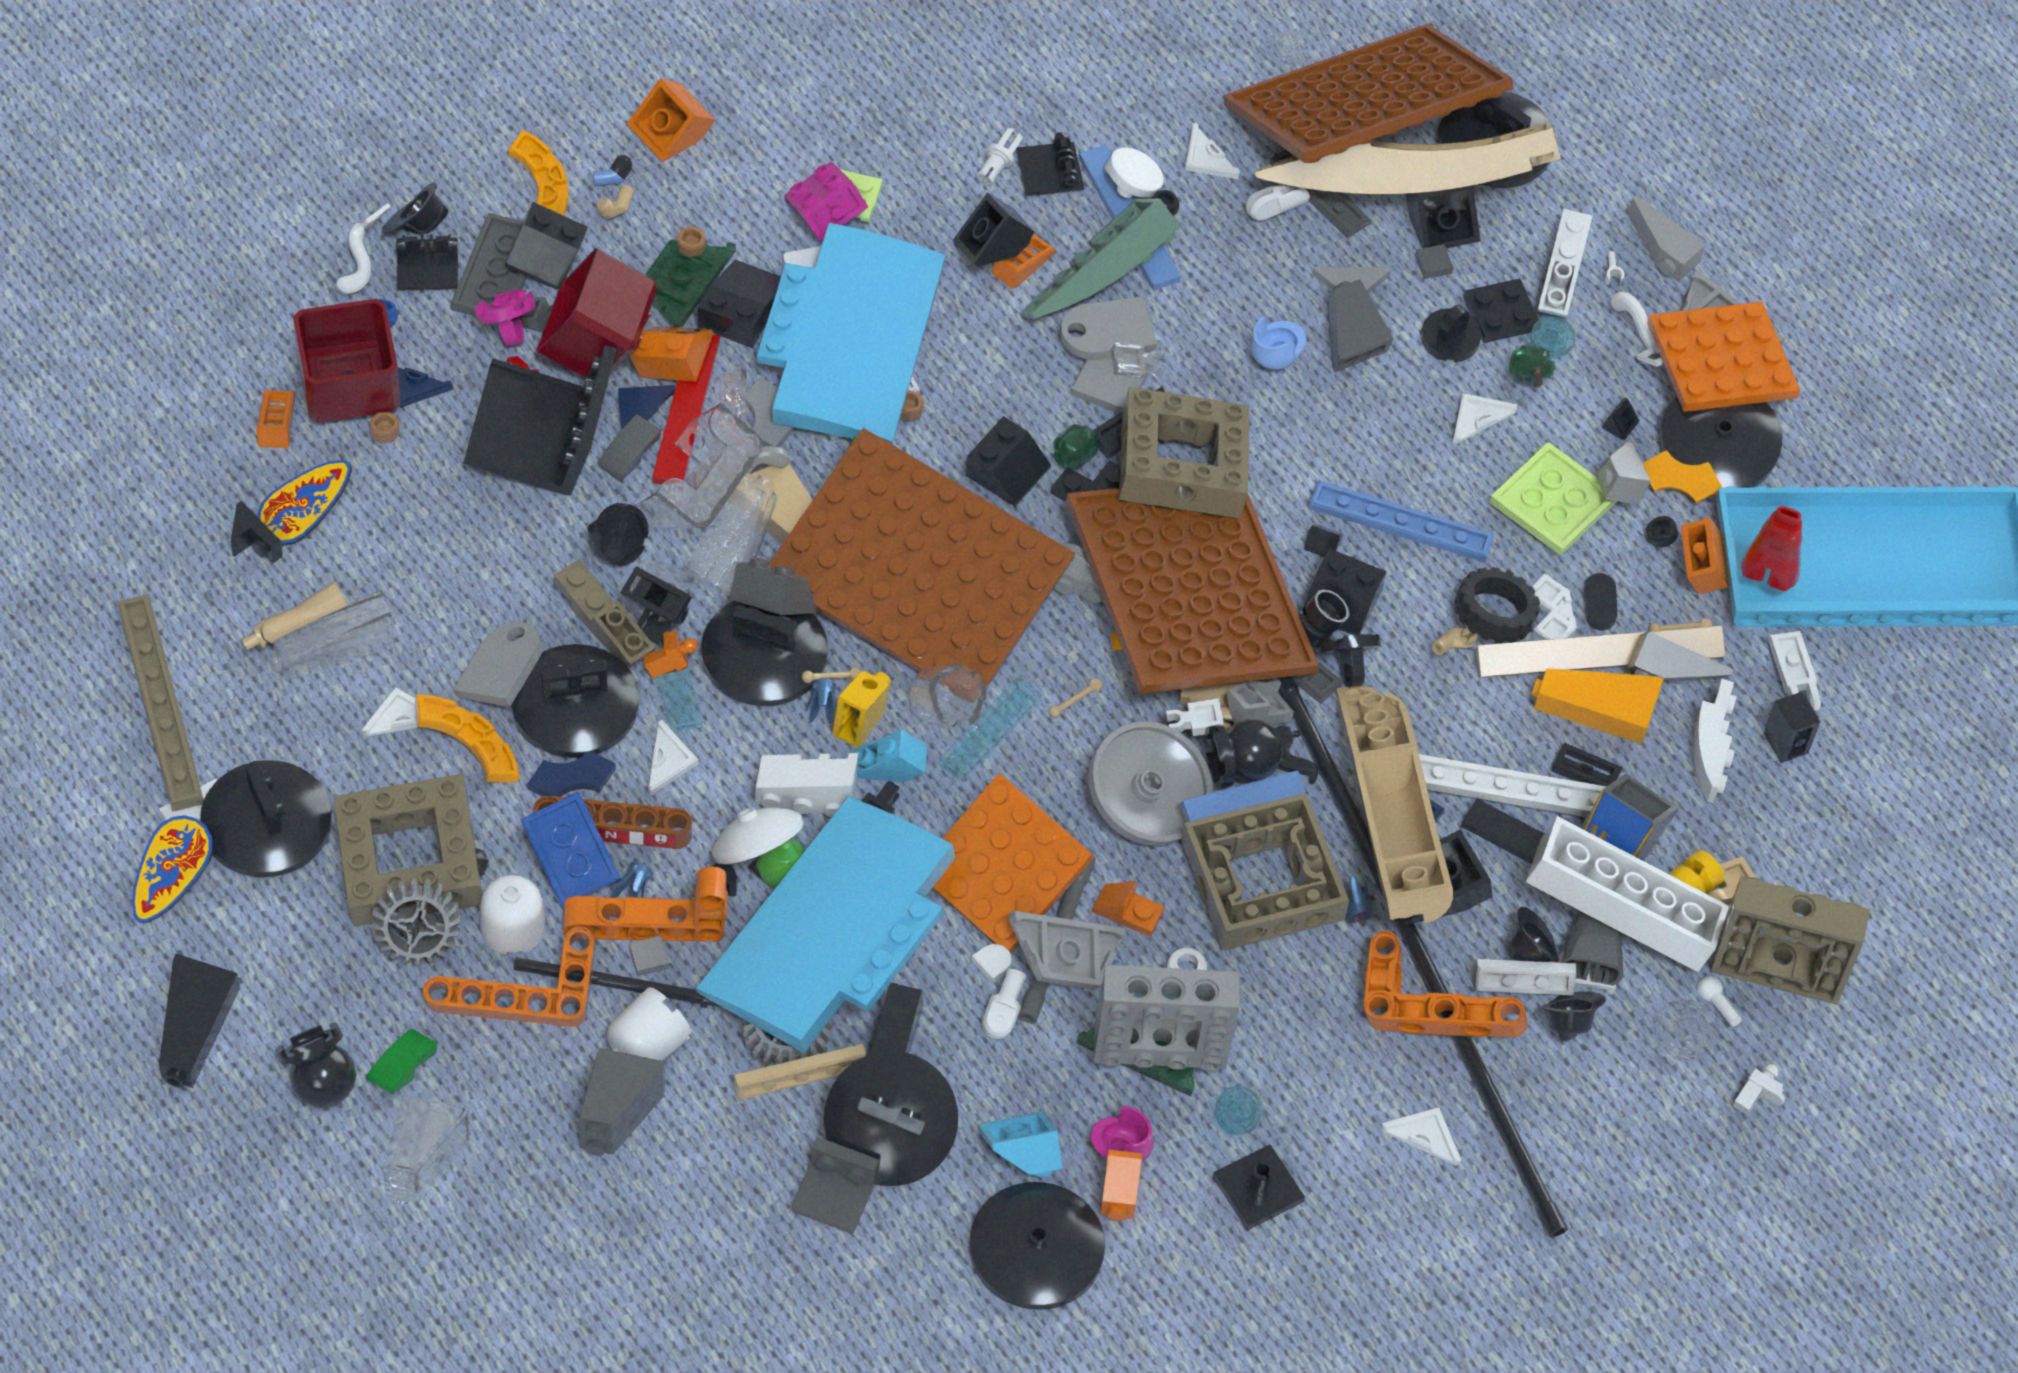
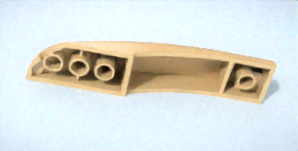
(1418, 168)
(1395, 804)

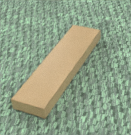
(795, 1072)

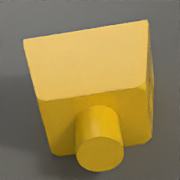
(865, 694)

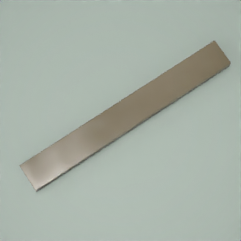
(160, 703)

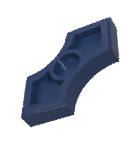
(558, 779)

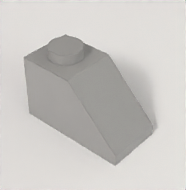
(1624, 476)

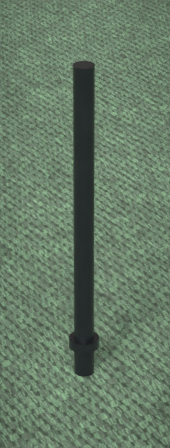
(615, 981)

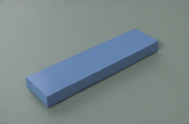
(1243, 796)

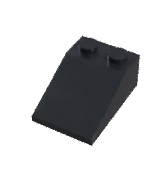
(739, 303)
(1468, 877)

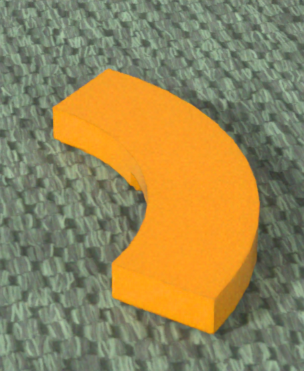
(544, 168)
(473, 731)

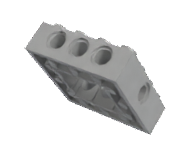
(1156, 1018)

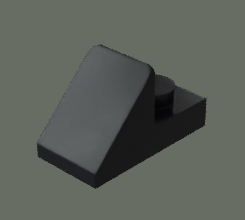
(250, 531)

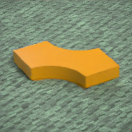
(1694, 480)

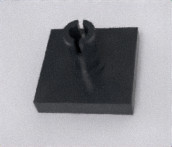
(1258, 1187)

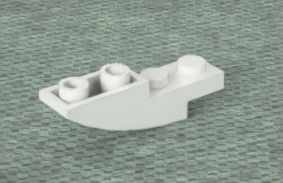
(1565, 263)
(1711, 742)

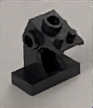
(663, 603)

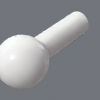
(1711, 990)

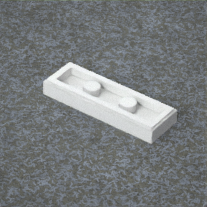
(1525, 977)

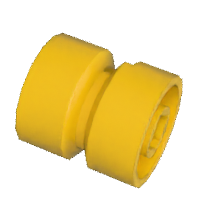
(1700, 872)

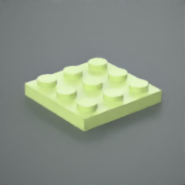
(1552, 498)

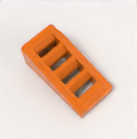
(1015, 274)
(275, 435)

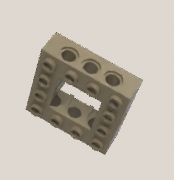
(1179, 483)
(404, 807)
(1284, 823)
(1809, 972)

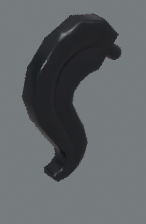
(1293, 763)

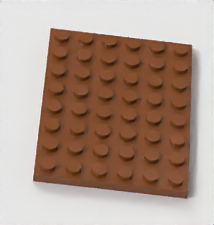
(1367, 93)
(920, 561)
(1190, 593)

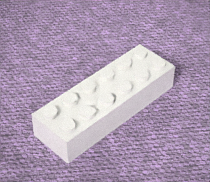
(1627, 894)

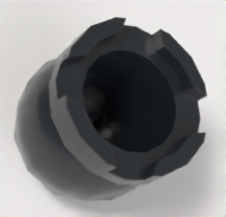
(1246, 751)
(319, 1069)

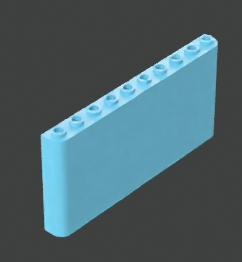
(1880, 556)

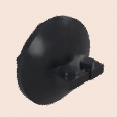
(1491, 119)
(762, 654)
(577, 701)
(267, 818)
(894, 1112)

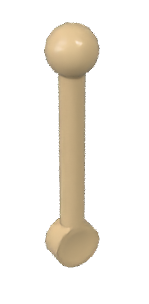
(1703, 623)
(808, 676)
(1095, 685)

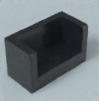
(1791, 727)

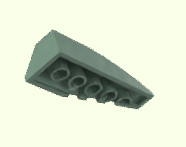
(1113, 253)

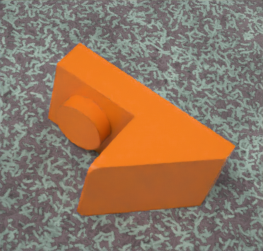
(1125, 907)

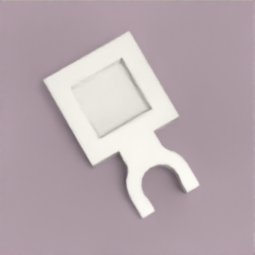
(1198, 717)

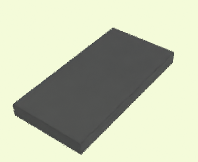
(485, 269)

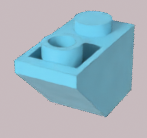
(892, 758)

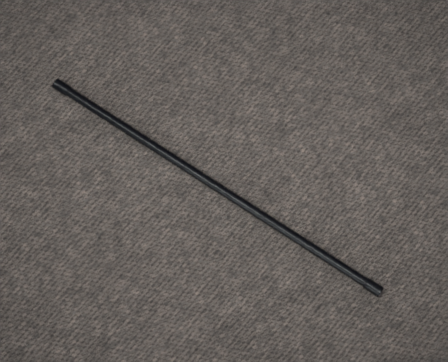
(1546, 1207)

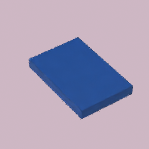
(570, 848)

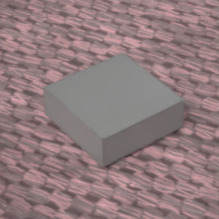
(649, 955)

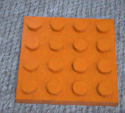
(1723, 356)
(1008, 861)

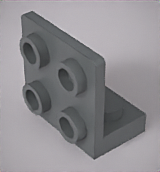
(836, 1185)

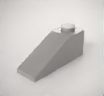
(1668, 244)
(1671, 661)

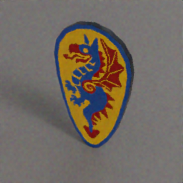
(304, 500)
(170, 866)

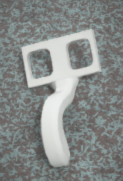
(354, 283)
(1626, 302)

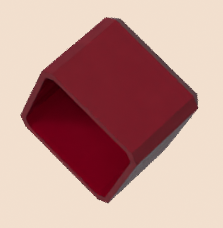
(594, 308)
(347, 360)

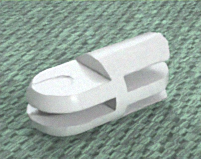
(1275, 200)

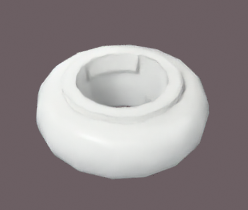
(1187, 954)

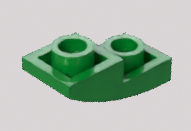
(399, 1061)

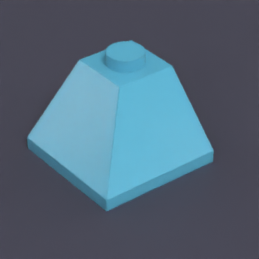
(1025, 1141)

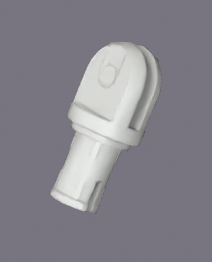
(998, 157)
(1004, 1007)

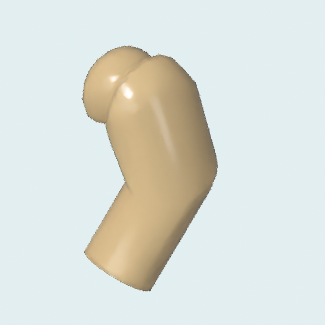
(611, 209)
(1454, 638)

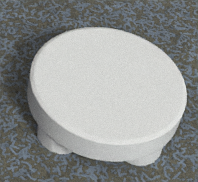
(1134, 173)

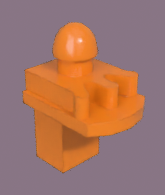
(670, 657)

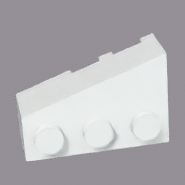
(806, 784)

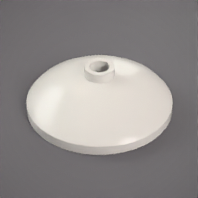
(755, 833)

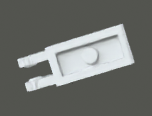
(1794, 665)

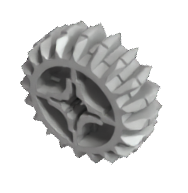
(405, 916)
(779, 1051)

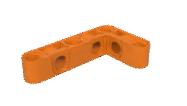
(652, 917)
(1420, 1012)

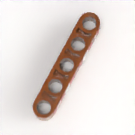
(630, 818)

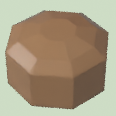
(691, 241)
(912, 407)
(384, 427)

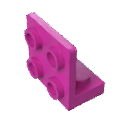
(826, 199)

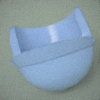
(1277, 344)

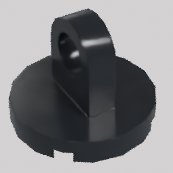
(1451, 334)
(619, 533)
(1351, 655)

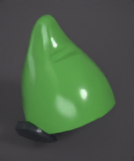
(777, 862)

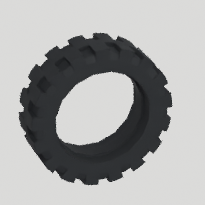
(1491, 625)

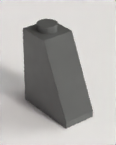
(1355, 326)

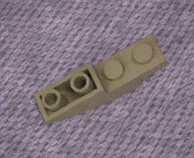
(602, 616)

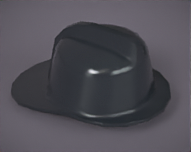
(420, 214)
(1532, 939)
(1573, 1013)

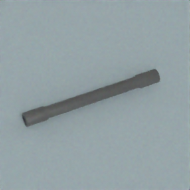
(1035, 995)

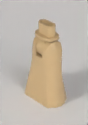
(313, 608)

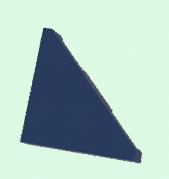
(418, 386)
(642, 401)

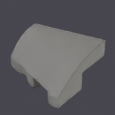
(1259, 702)

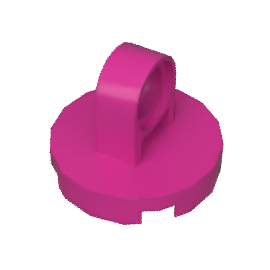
(507, 312)

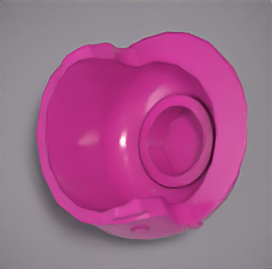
(1124, 1133)

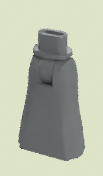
(1597, 944)

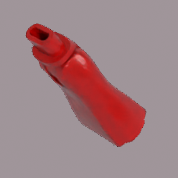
(1776, 548)

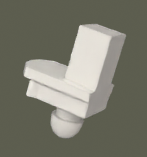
(1760, 1085)

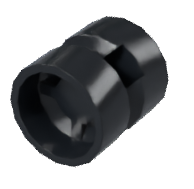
(1323, 616)

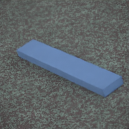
(1160, 268)
(1401, 521)

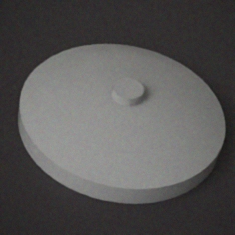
(1143, 777)

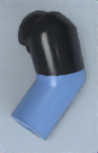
(616, 174)

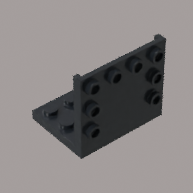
(538, 424)

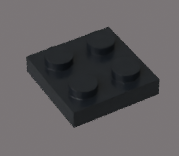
(1501, 310)

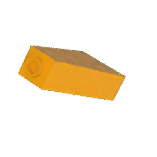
(1600, 700)

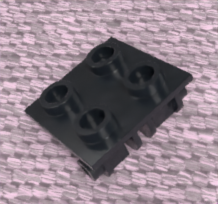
(1050, 167)
(427, 262)

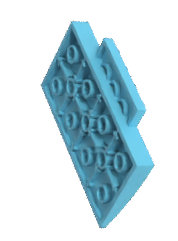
(850, 332)
(833, 925)

